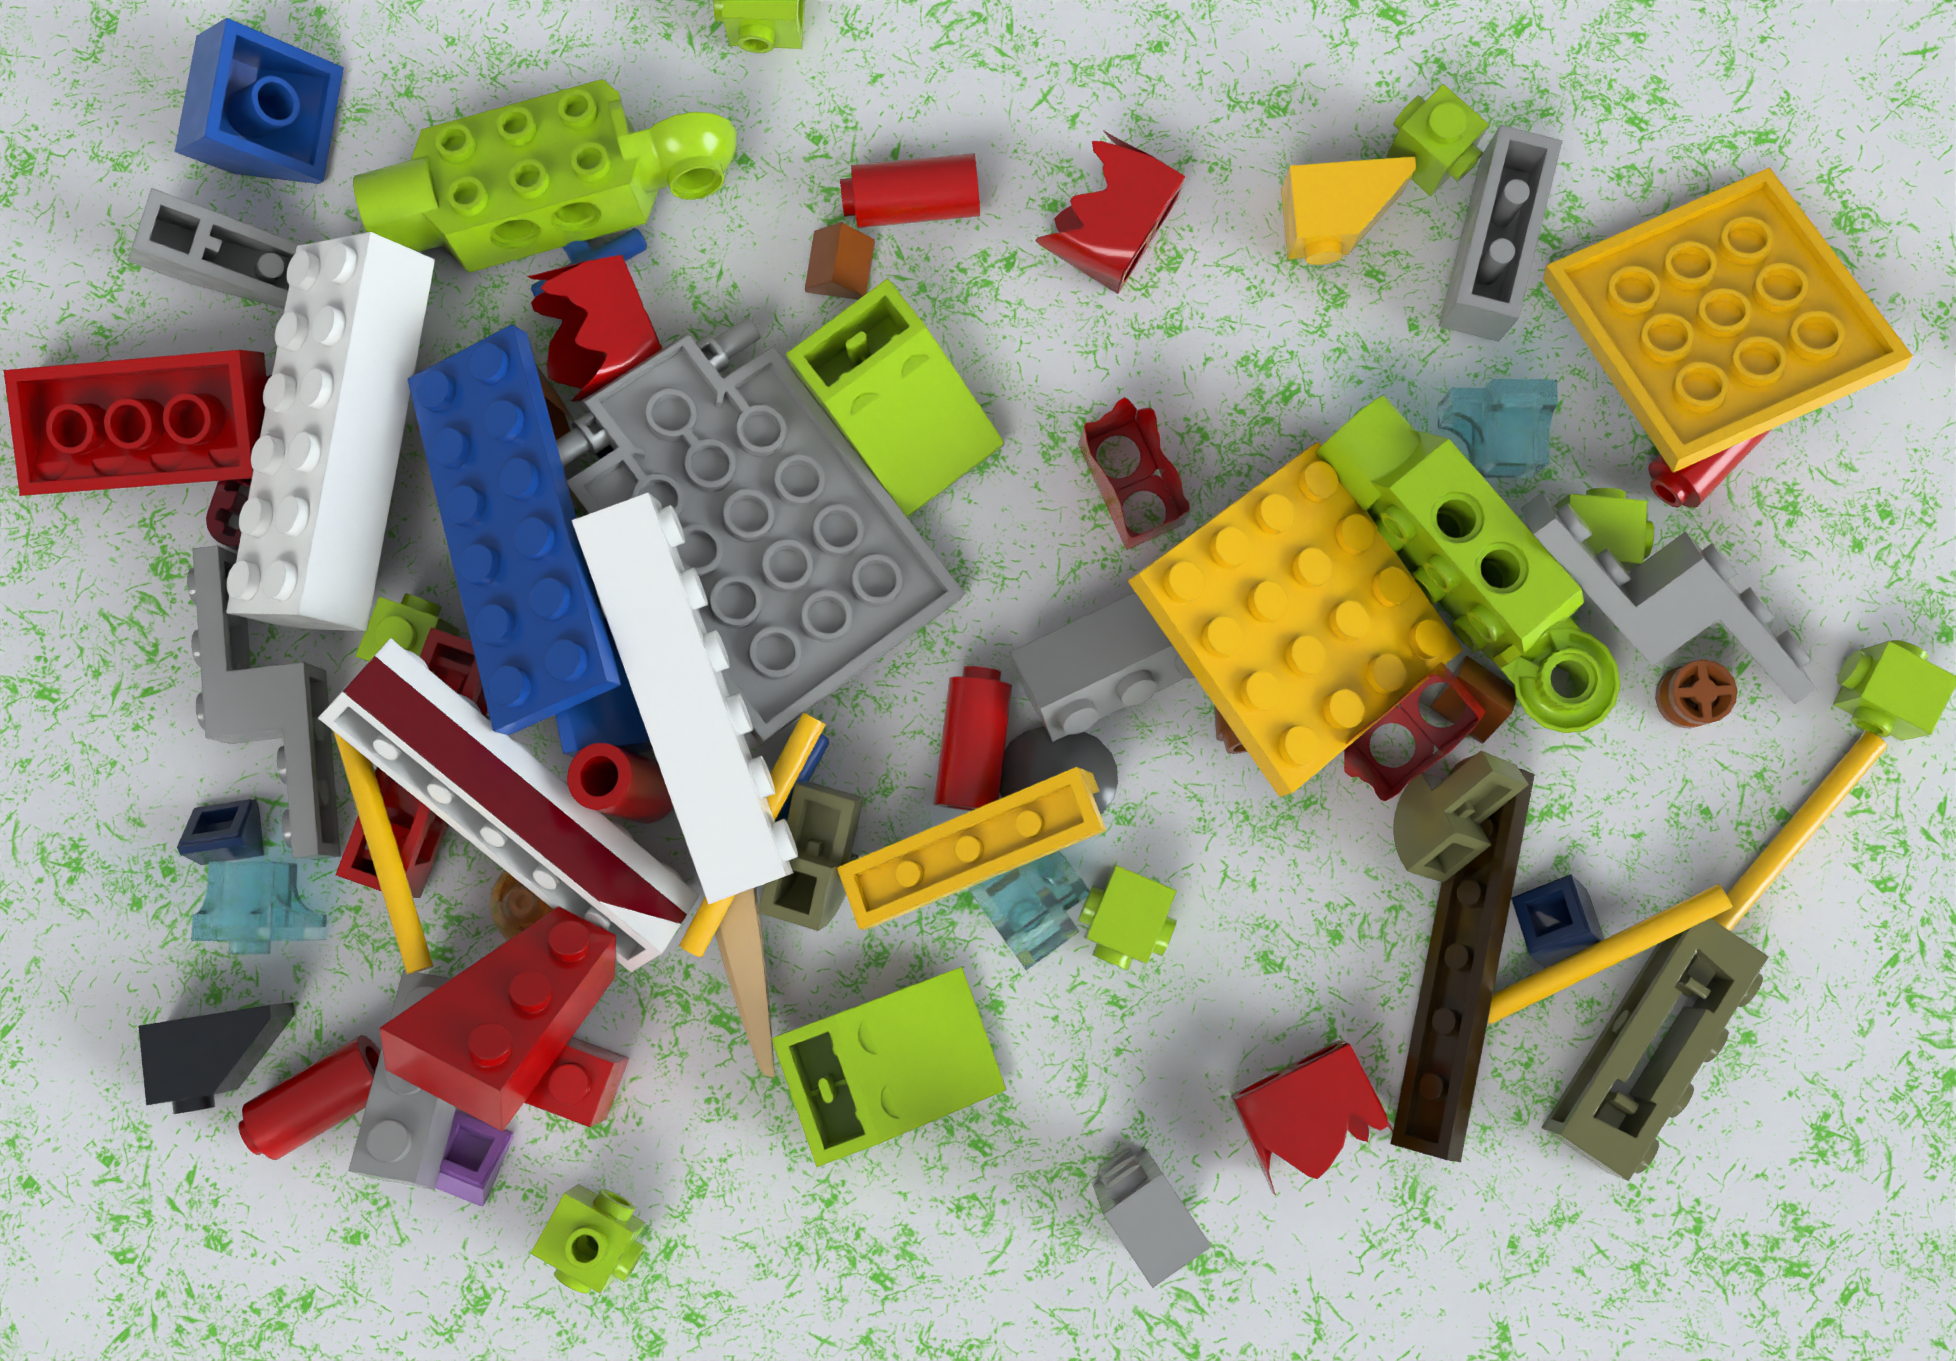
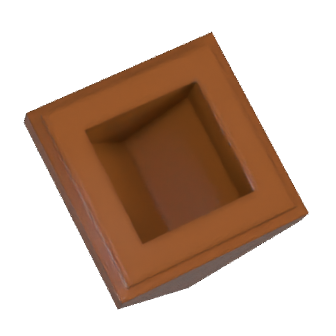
(840, 262)
(1488, 689)

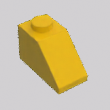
(1338, 203)

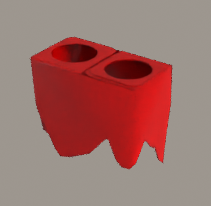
(1112, 228)
(601, 324)
(1115, 491)
(1391, 780)
(1308, 1109)

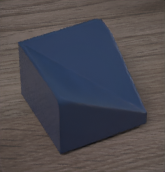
(1557, 920)

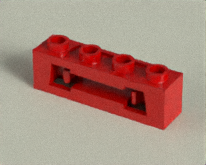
(414, 825)

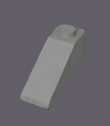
(212, 250)

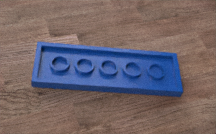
(512, 532)

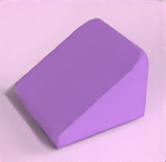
(472, 1158)

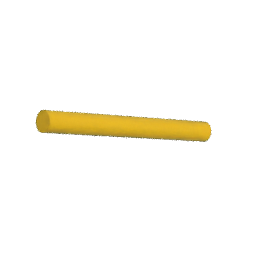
(784, 777)
(1801, 827)
(386, 858)
(1608, 952)

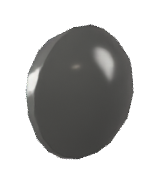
(1036, 758)

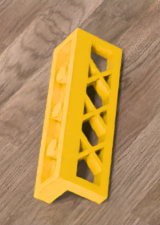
(972, 848)

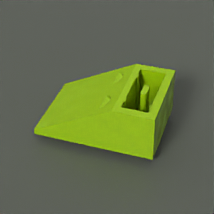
(895, 397)
(888, 1066)

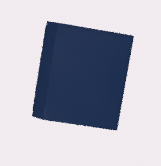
(223, 833)

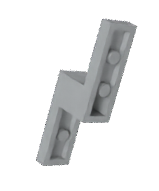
(1670, 596)
(264, 704)

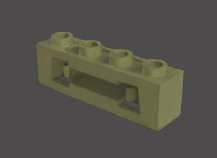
(1609, 1125)

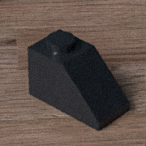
(206, 1054)

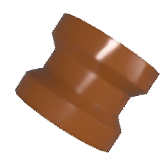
(1710, 688)

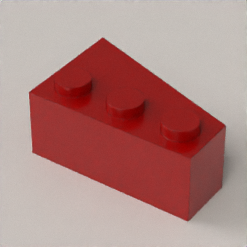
(504, 1018)

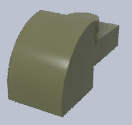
(1441, 819)
(824, 835)

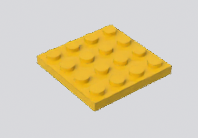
(1724, 319)
(1295, 619)

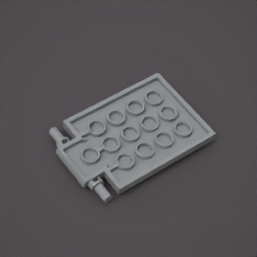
(778, 515)

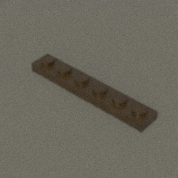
(1459, 990)

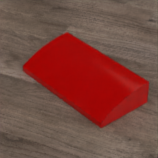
(136, 421)

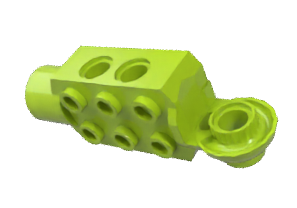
(540, 176)
(1523, 613)

